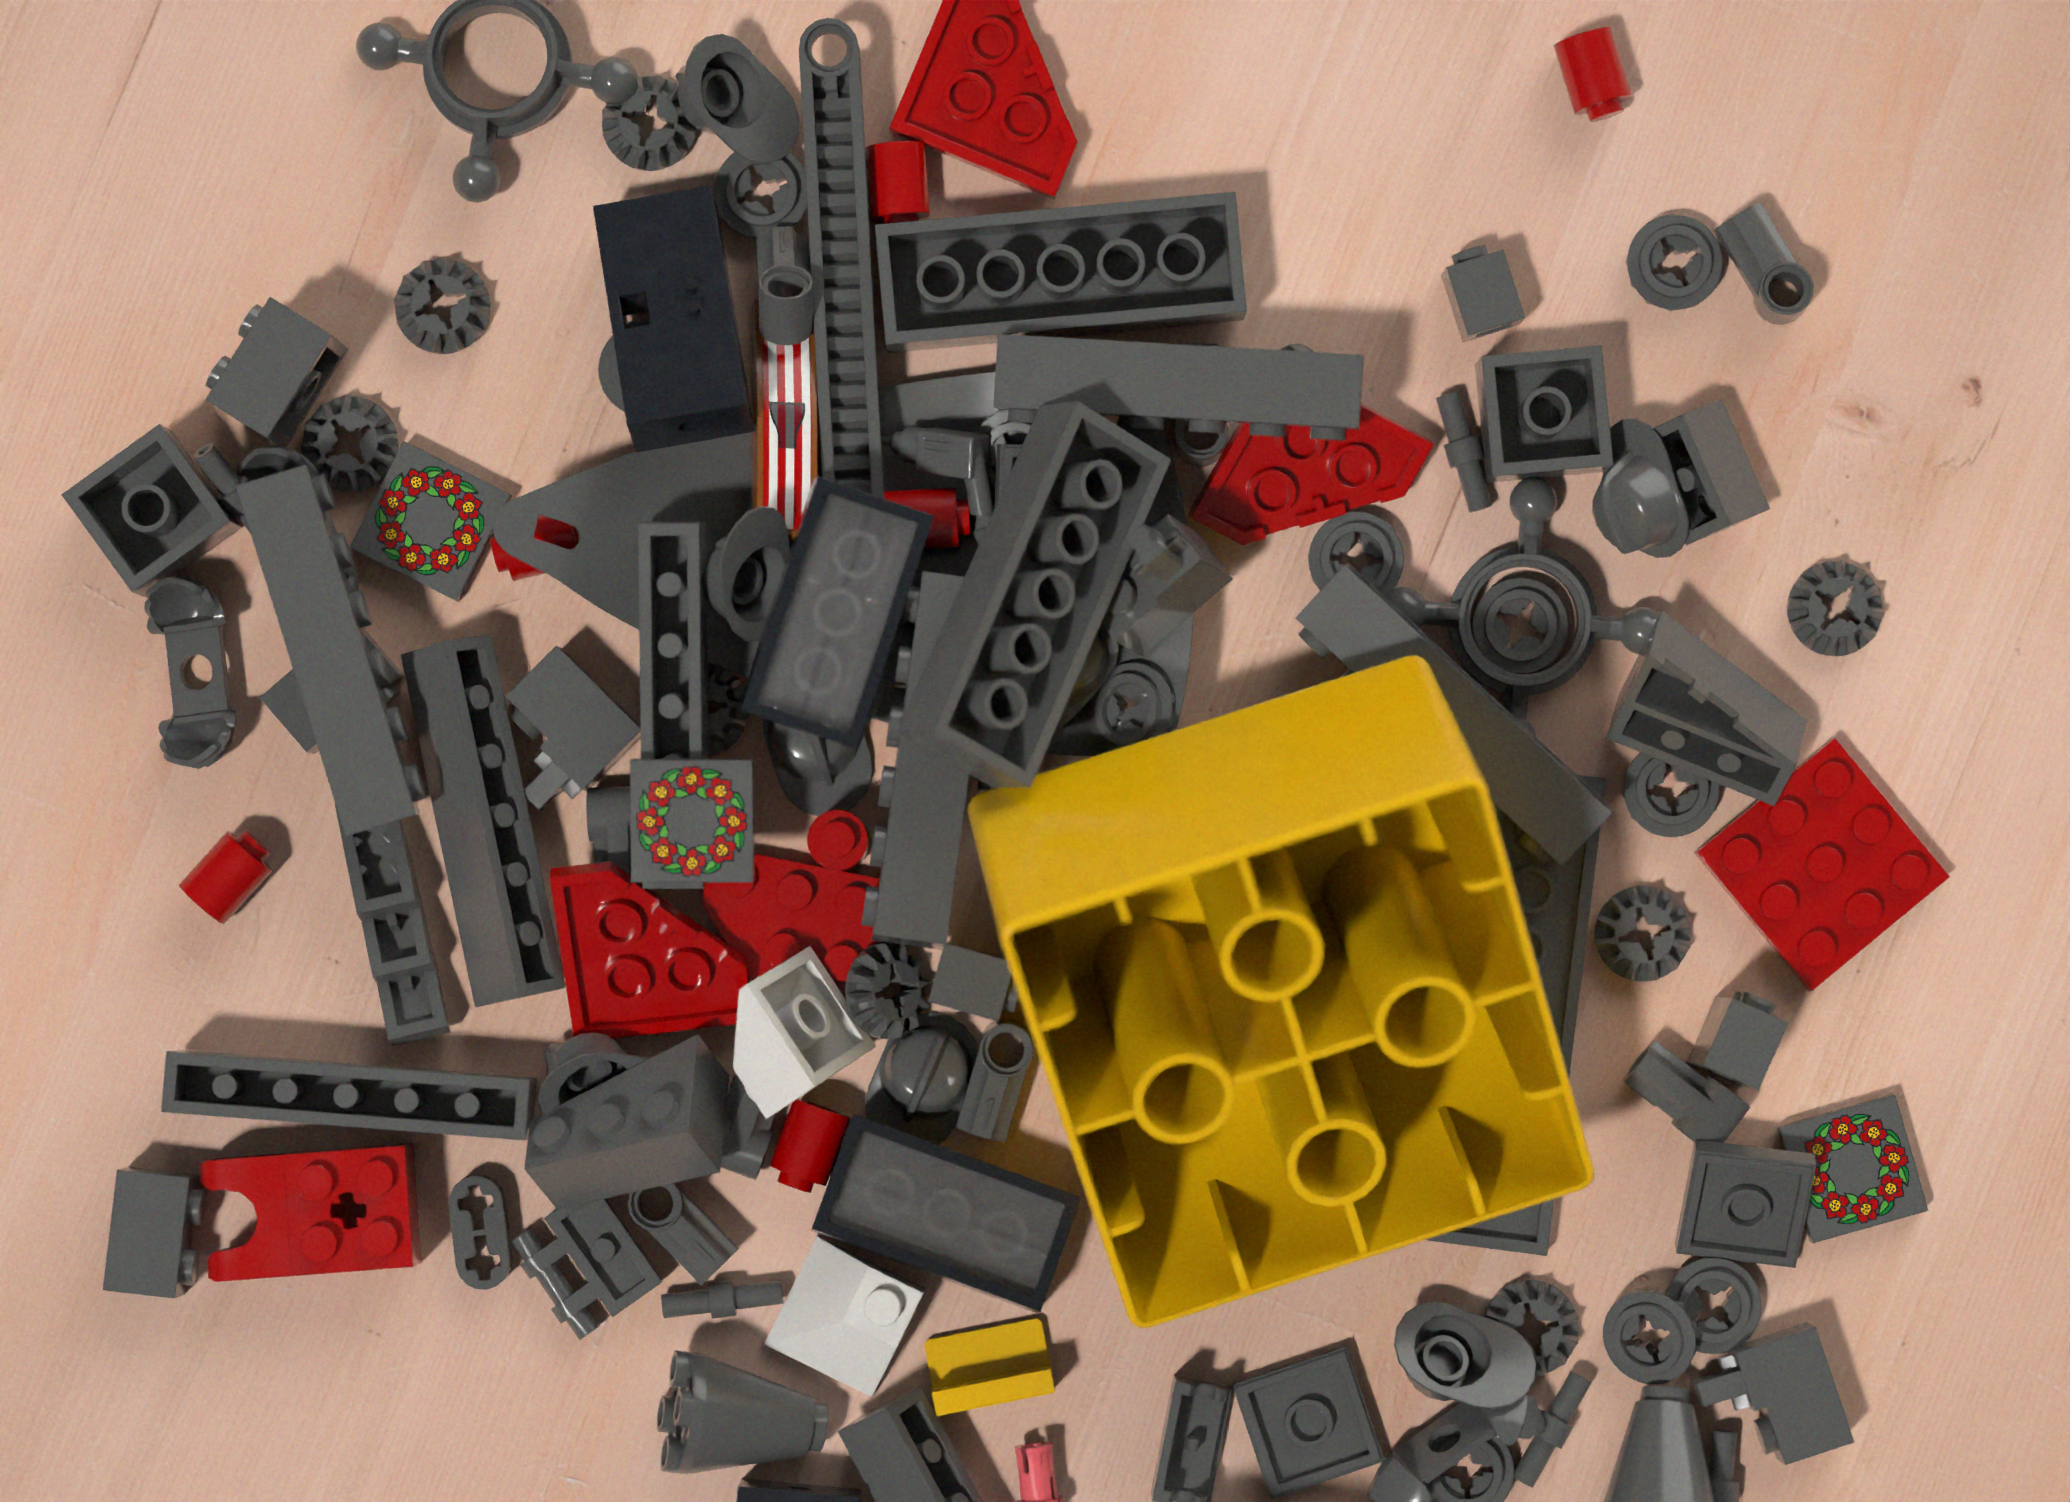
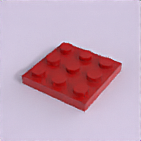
(1822, 865)

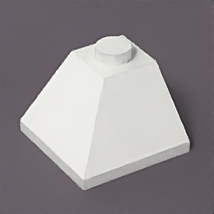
(793, 1032)
(844, 1316)

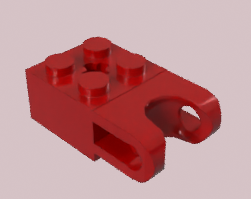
(301, 1216)

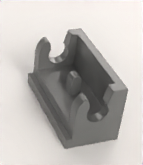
(1190, 1441)

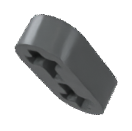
(465, 1232)

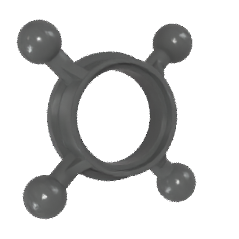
(477, 176)
(1533, 504)

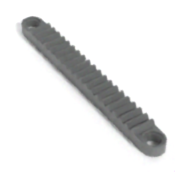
(841, 263)

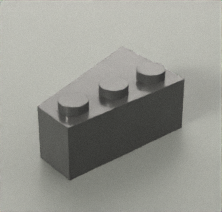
(1706, 715)
(634, 1130)

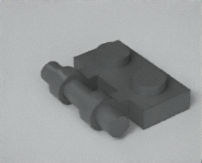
(603, 1253)

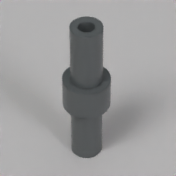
(1464, 451)
(223, 479)
(722, 1299)
(1555, 1431)
(1722, 1464)

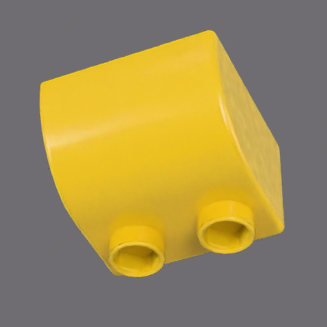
(1282, 990)

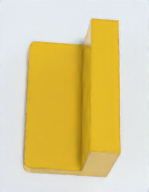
(989, 1366)

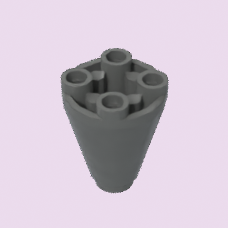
(733, 1418)
(1661, 1452)

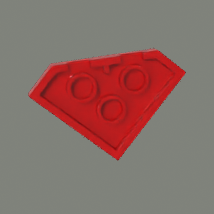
(988, 96)
(1301, 481)
(790, 910)
(637, 959)

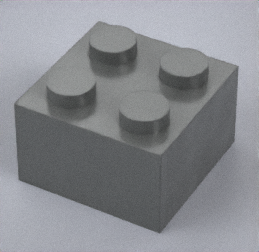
(274, 371)
(1543, 414)
(150, 510)

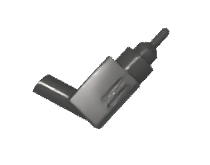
(950, 455)

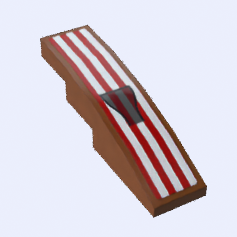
(784, 424)

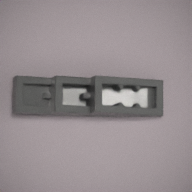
(395, 932)

